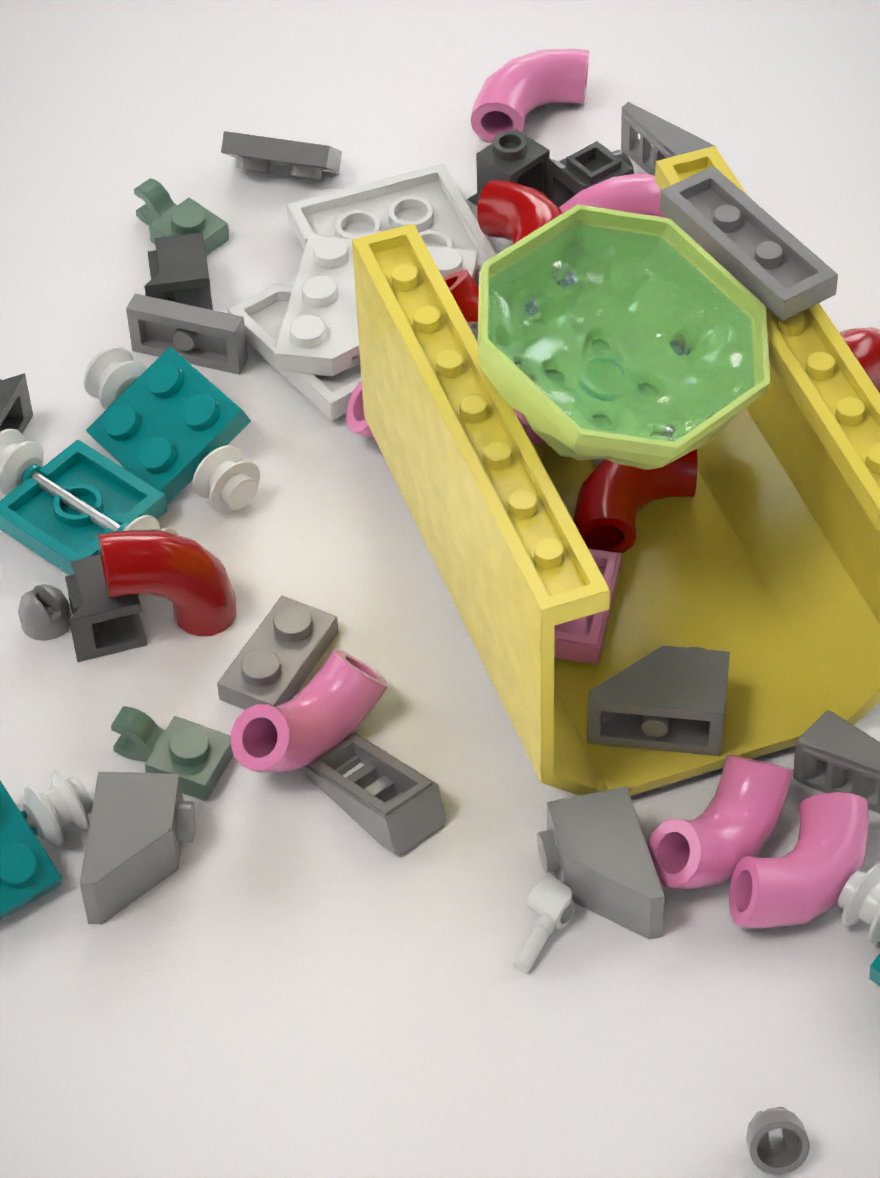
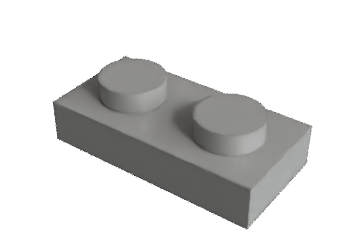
(257, 153)
(196, 333)
(278, 655)

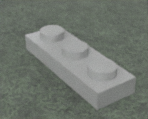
(749, 243)

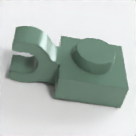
(170, 219)
(182, 749)

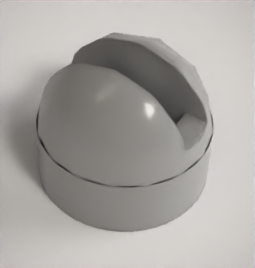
(36, 620)
(794, 1136)

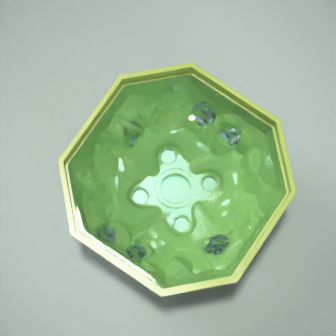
(620, 337)

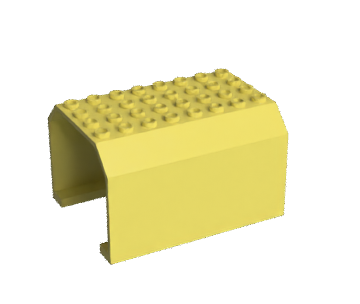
(758, 564)

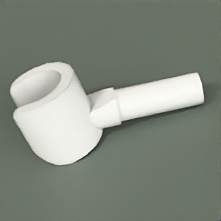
(556, 909)

